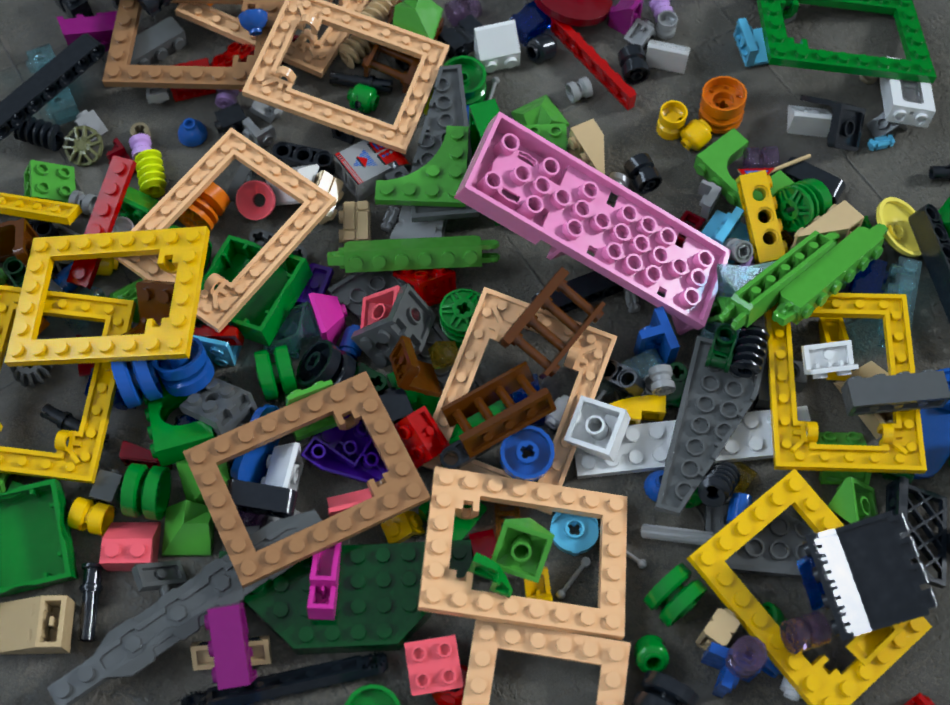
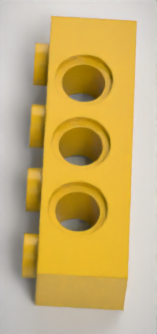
(761, 182)

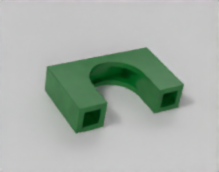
(172, 439)

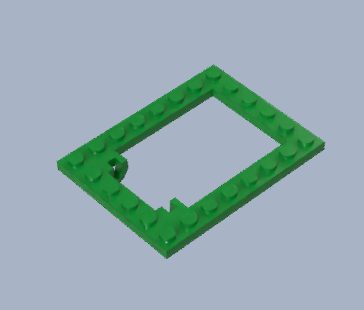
(785, 52)

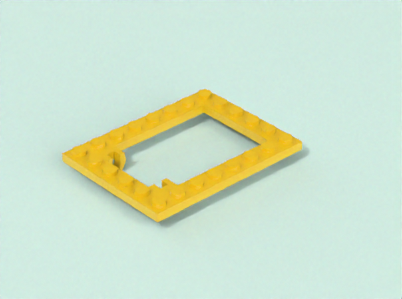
(171, 340)
(901, 442)
(82, 456)
(813, 680)

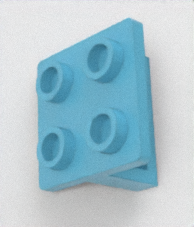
(726, 226)

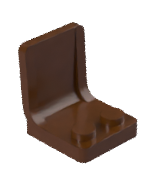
(16, 240)
(153, 302)

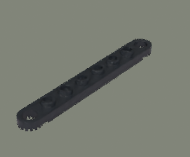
(293, 681)

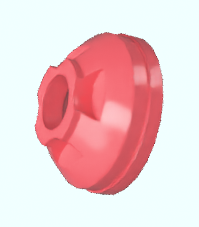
(245, 200)

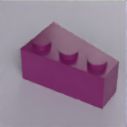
(97, 26)
(229, 646)

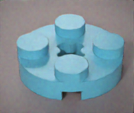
(574, 543)

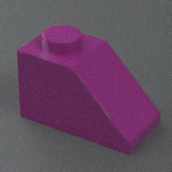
(624, 15)

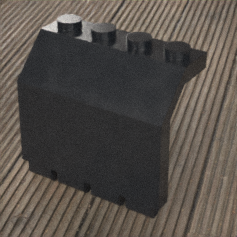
(870, 574)

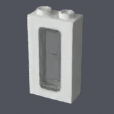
(907, 102)

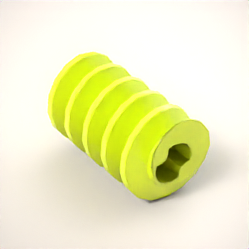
(151, 173)

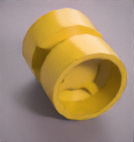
(671, 120)
(88, 516)

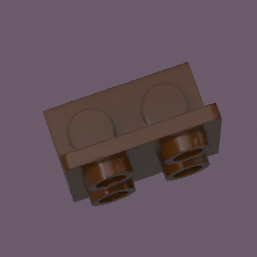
(412, 373)

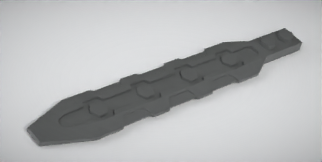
(171, 619)

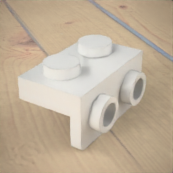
(827, 358)

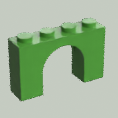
(715, 159)

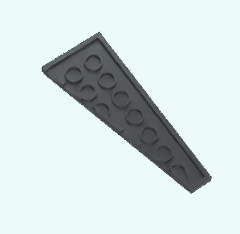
(362, 284)

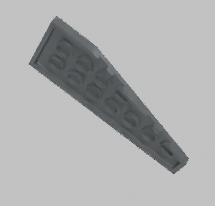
(444, 110)
(706, 419)
(771, 550)

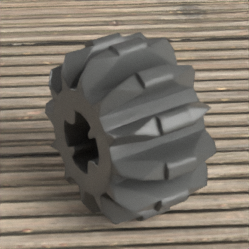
(31, 374)

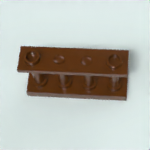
(405, 78)
(544, 302)
(505, 423)

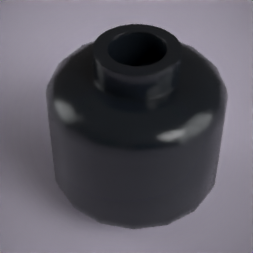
(541, 48)

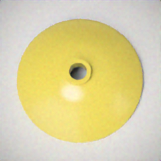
(895, 215)

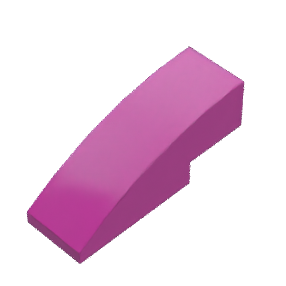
(324, 584)

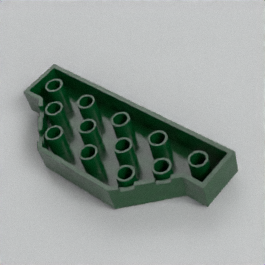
(373, 599)

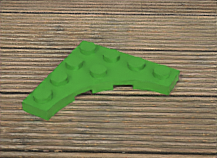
(435, 181)

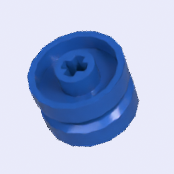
(186, 375)
(135, 379)
(532, 440)

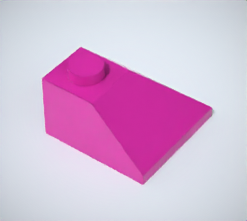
(328, 315)

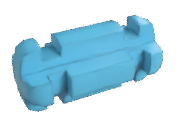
(881, 142)

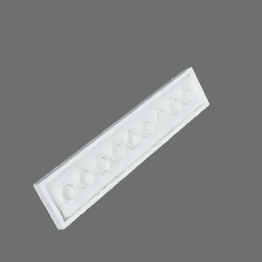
(648, 444)

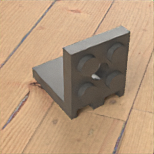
(396, 324)
(220, 406)

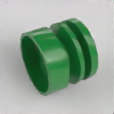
(802, 203)
(452, 320)

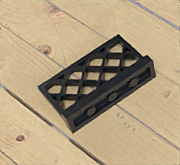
(898, 503)

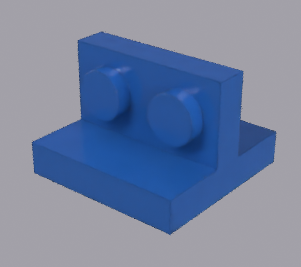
(658, 336)
(726, 681)

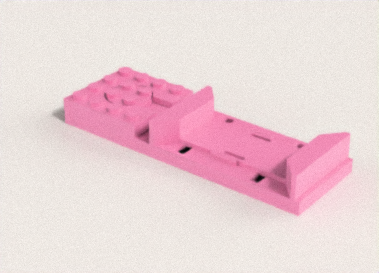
(563, 201)

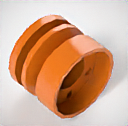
(723, 103)
(206, 208)

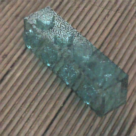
(62, 106)
(903, 280)

